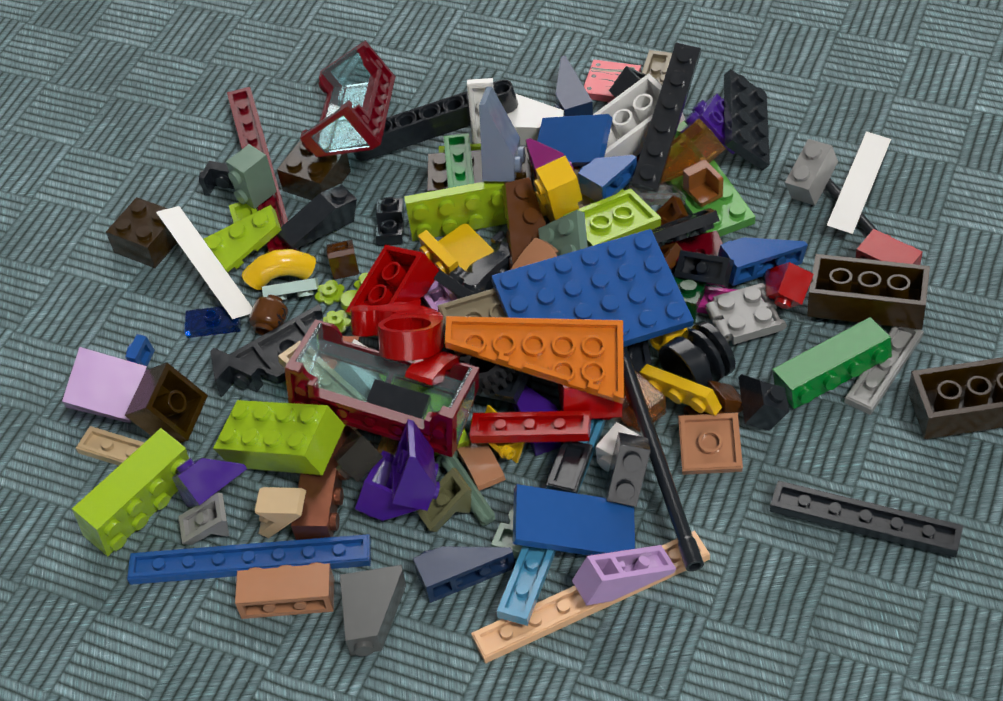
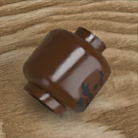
(268, 314)

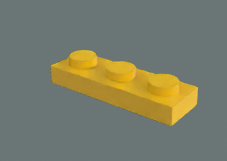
(682, 390)

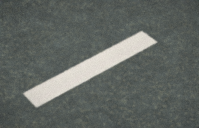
(859, 182)
(205, 262)

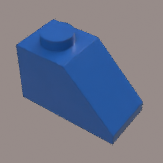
(606, 176)

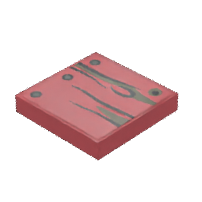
(601, 78)

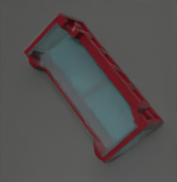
(355, 104)
(342, 374)

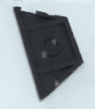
(265, 350)

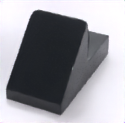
(704, 268)
(232, 370)

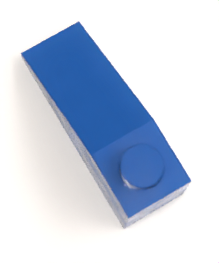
(756, 255)

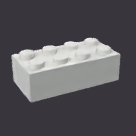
(631, 117)

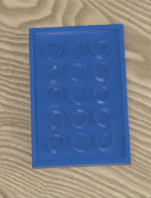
(601, 282)

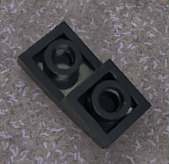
(390, 221)

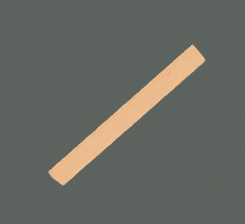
(559, 612)

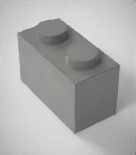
(811, 172)

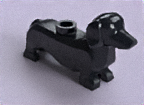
(481, 271)

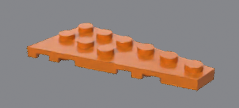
(564, 351)

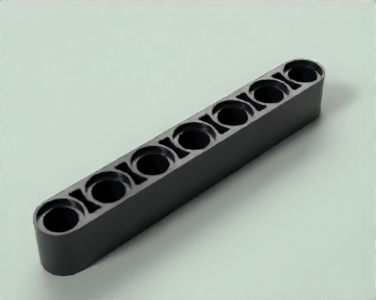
(433, 120)

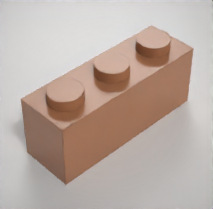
(285, 590)

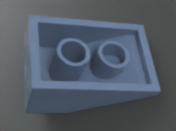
(499, 141)

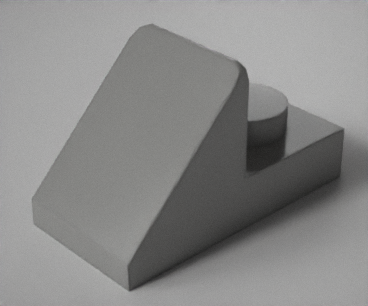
(204, 520)

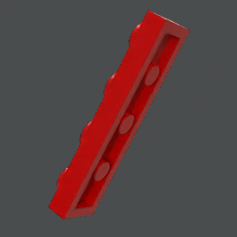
(530, 427)

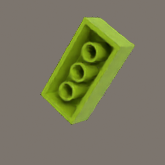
(280, 436)
(131, 493)

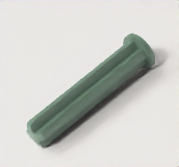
(478, 504)

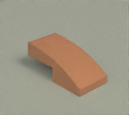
(481, 464)

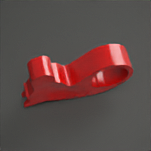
(403, 328)

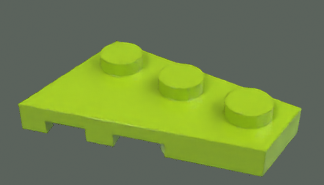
(243, 237)

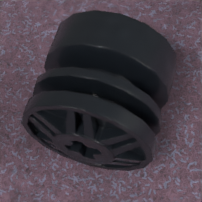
(698, 355)

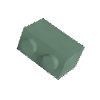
(251, 176)

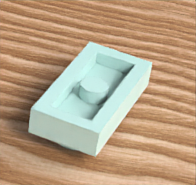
(302, 287)

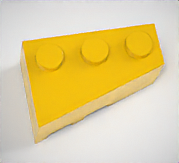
(557, 189)

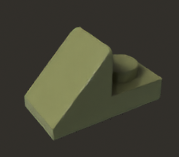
(452, 497)

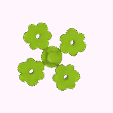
(333, 292)

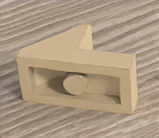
(278, 508)

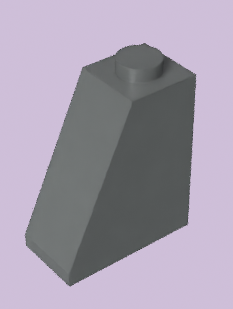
(370, 606)

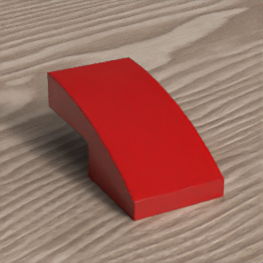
(432, 369)

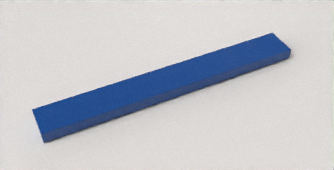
(227, 560)

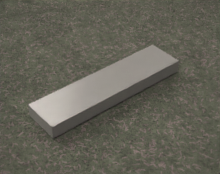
(876, 381)

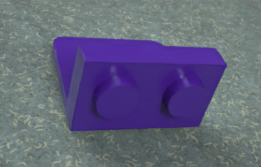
(712, 115)

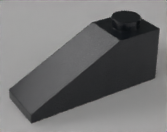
(319, 217)

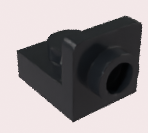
(214, 175)

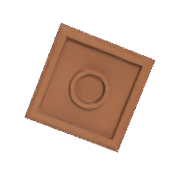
(710, 443)

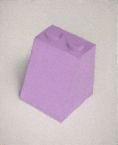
(102, 384)

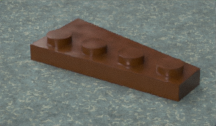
(522, 216)

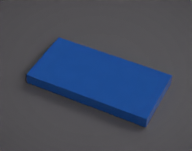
(571, 522)

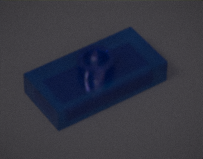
(210, 322)

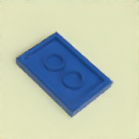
(577, 137)

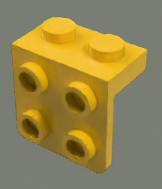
(456, 249)

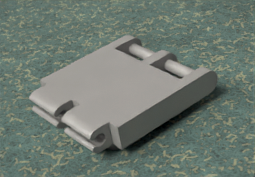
(744, 315)

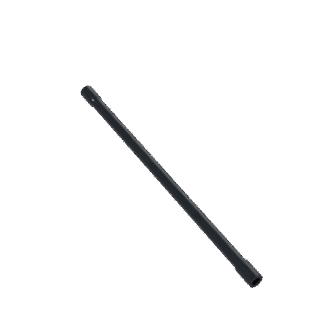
(686, 543)

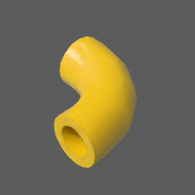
(278, 264)

